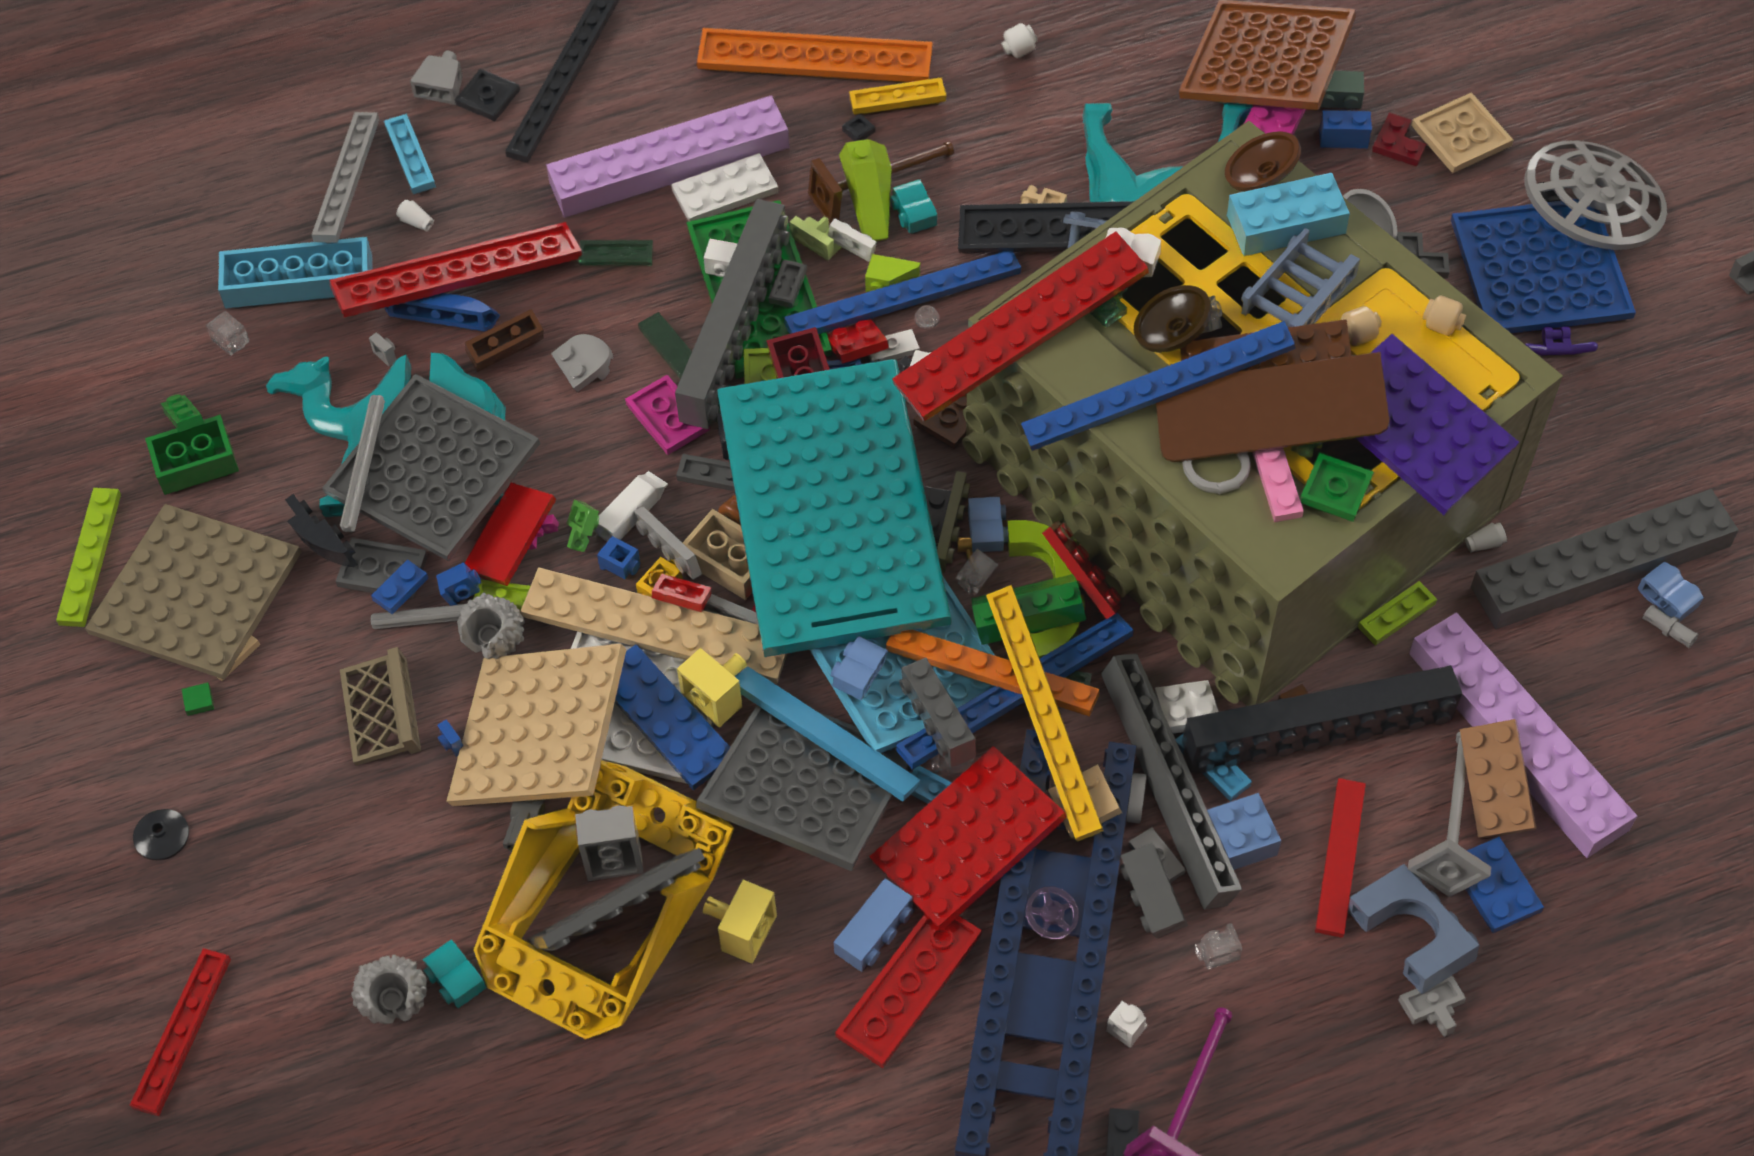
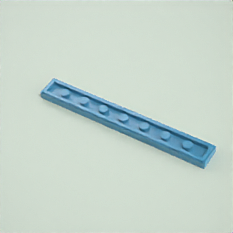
(827, 734)

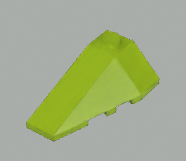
(869, 183)

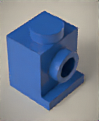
(619, 558)
(458, 583)

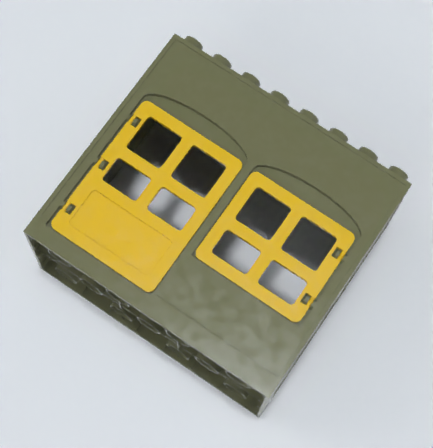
(1213, 568)

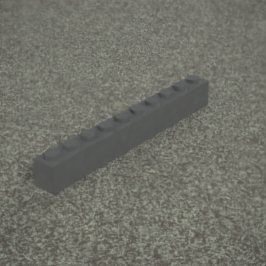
(1171, 782)

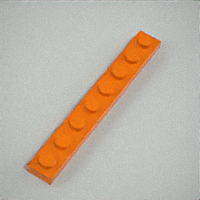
(987, 668)

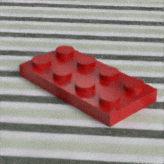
(1089, 577)

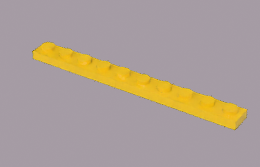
(1044, 714)

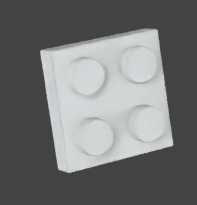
(1185, 701)

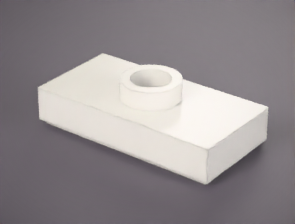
(900, 345)

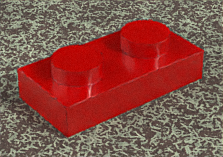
(681, 592)

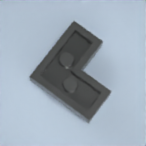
(1414, 243)

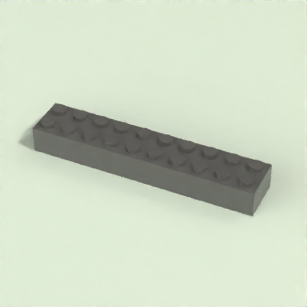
(732, 314)
(1603, 558)

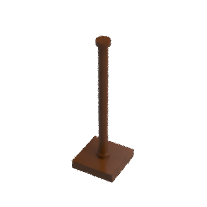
(828, 193)

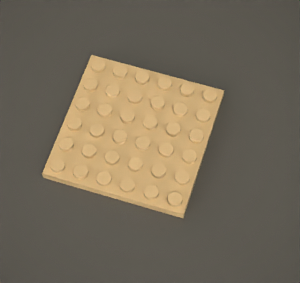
(537, 726)

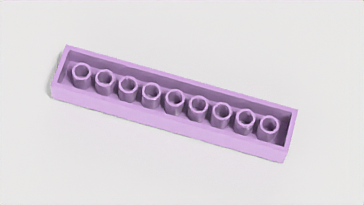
(667, 156)
(1555, 768)

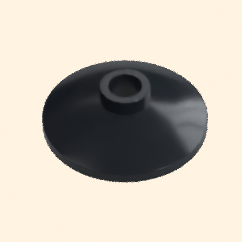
(165, 843)

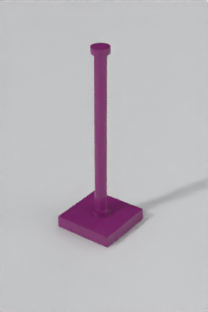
(1156, 1142)

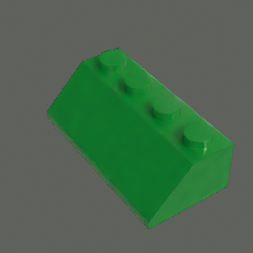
(1042, 604)

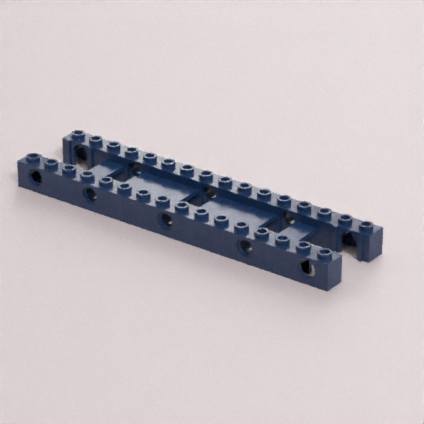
(1042, 994)

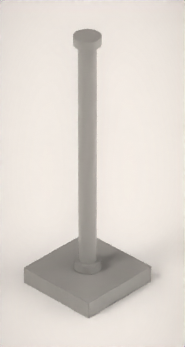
(1448, 864)

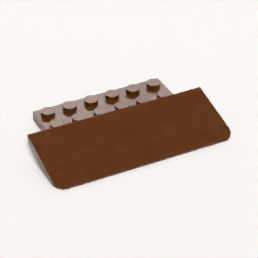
(1278, 403)

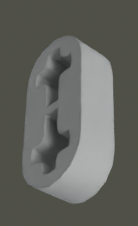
(1136, 798)

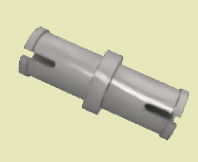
(1670, 626)

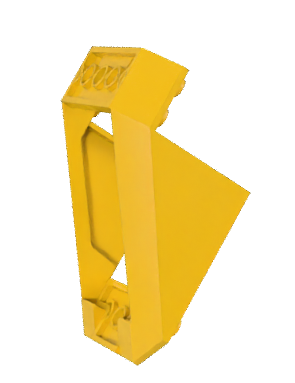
(537, 865)

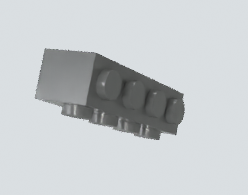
(938, 712)

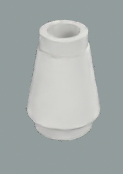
(414, 215)
(1487, 538)

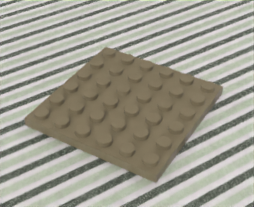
(194, 591)

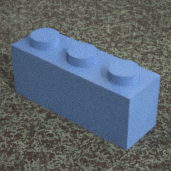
(874, 925)

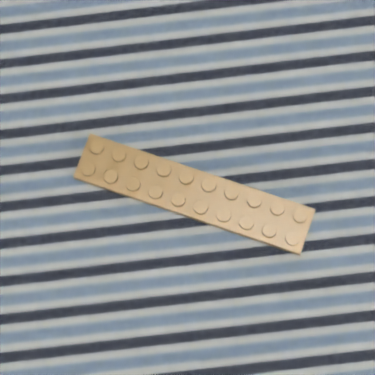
(645, 621)

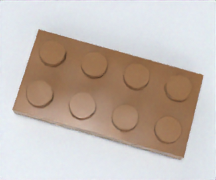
(1497, 779)

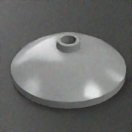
(1374, 208)

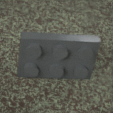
(376, 564)

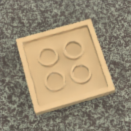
(1462, 132)

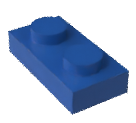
(399, 586)

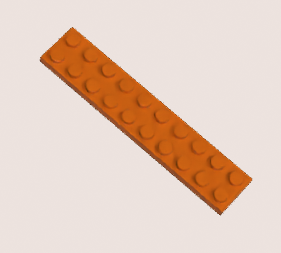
(814, 55)

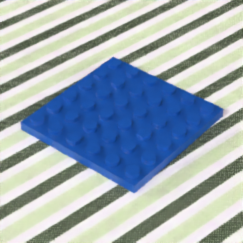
(1535, 274)

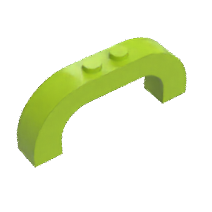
(1026, 539)

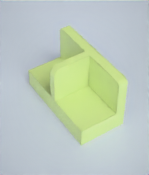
(814, 236)

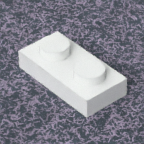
(852, 240)

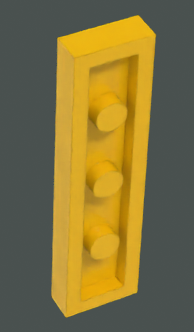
(897, 96)

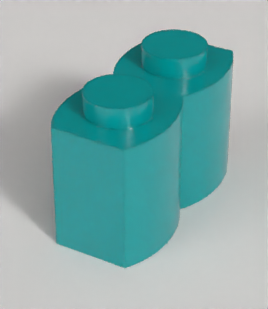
(913, 206)
(454, 974)

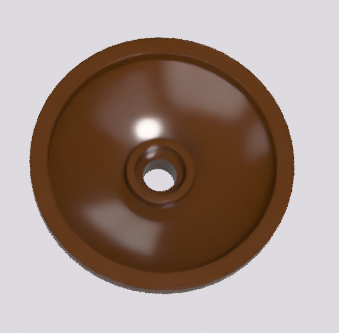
(1263, 161)

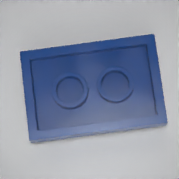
(1506, 894)

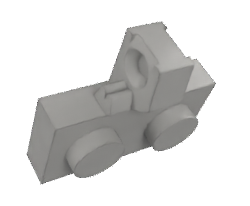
(1434, 1005)

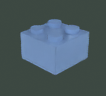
(1245, 831)

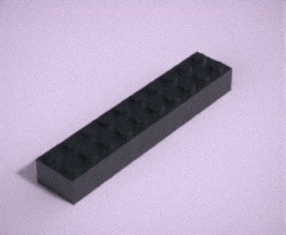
(1320, 719)

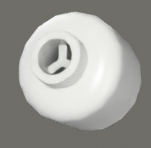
(1019, 40)

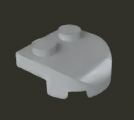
(583, 360)

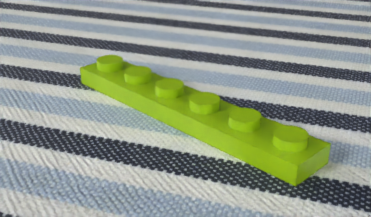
(88, 557)

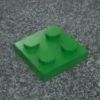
(1336, 487)

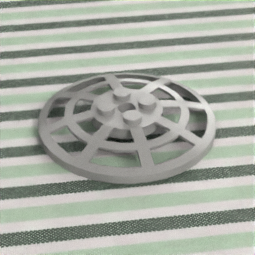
(1609, 198)

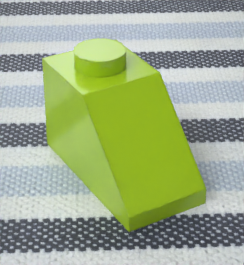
(888, 271)

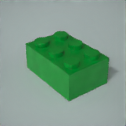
(192, 455)

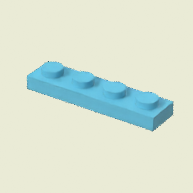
(410, 154)

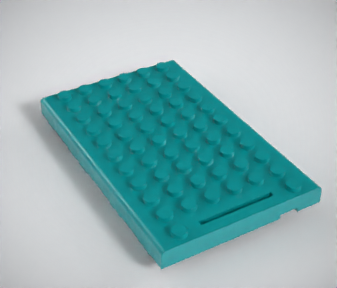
(832, 508)

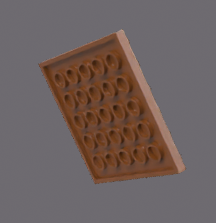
(1268, 54)

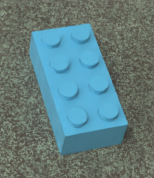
(1274, 214)

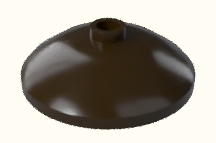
(1173, 318)

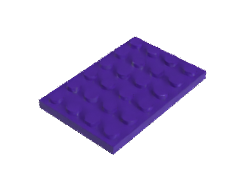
(1435, 432)

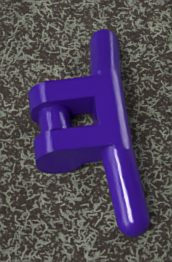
(1560, 348)

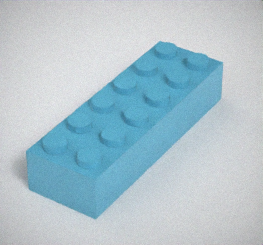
(288, 271)

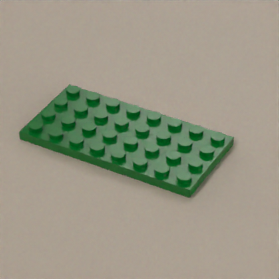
(770, 317)

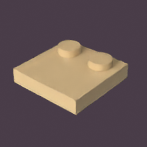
(1100, 793)

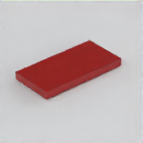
(509, 533)

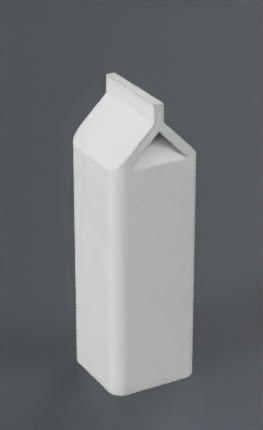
(620, 514)

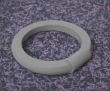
(1222, 487)

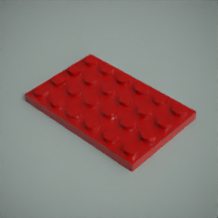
(968, 837)

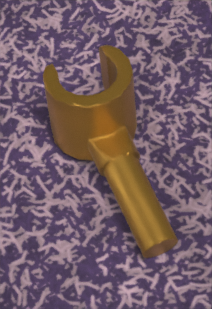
(965, 545)

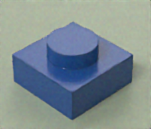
(449, 738)

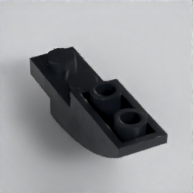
(319, 535)

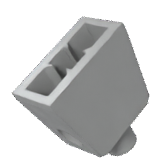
(438, 78)

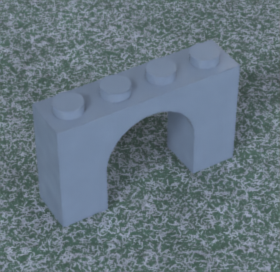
(1405, 894)

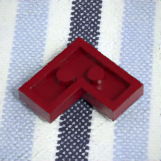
(1393, 143)

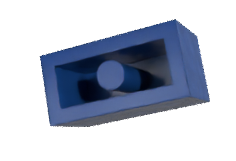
(1345, 129)

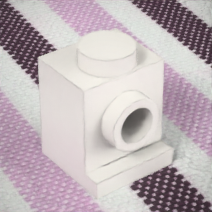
(1128, 1019)

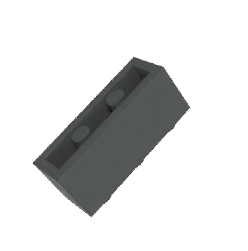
(1152, 891)

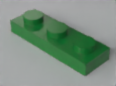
(182, 412)

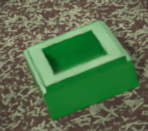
(197, 699)

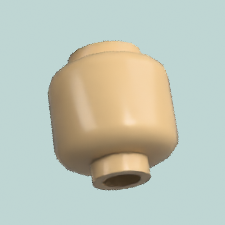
(1444, 315)
(1362, 325)

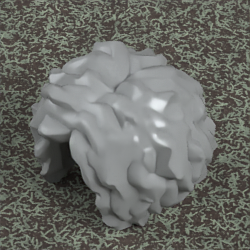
(490, 626)
(389, 989)

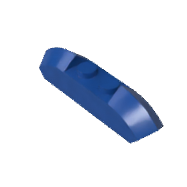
(447, 310)

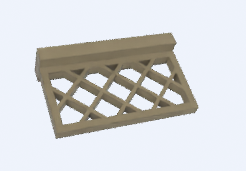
(402, 707)

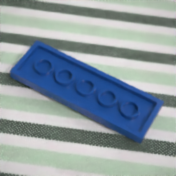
(668, 719)

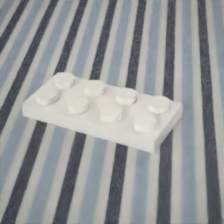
(725, 188)

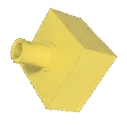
(711, 686)
(744, 921)

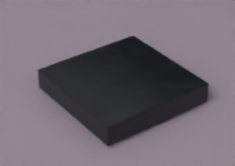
(487, 94)

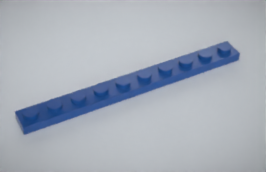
(905, 294)
(1158, 385)
(998, 701)

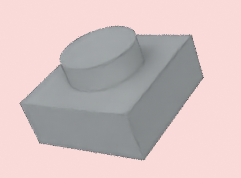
(383, 348)

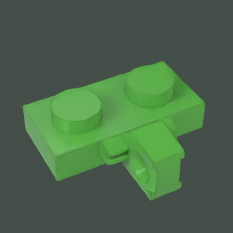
(583, 521)

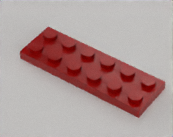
(906, 988)

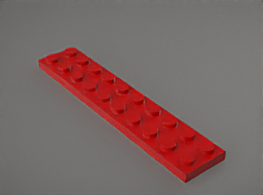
(454, 269)
(1020, 326)

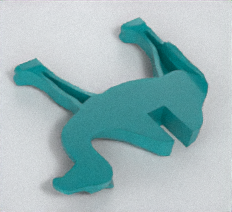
(1107, 171)
(314, 384)

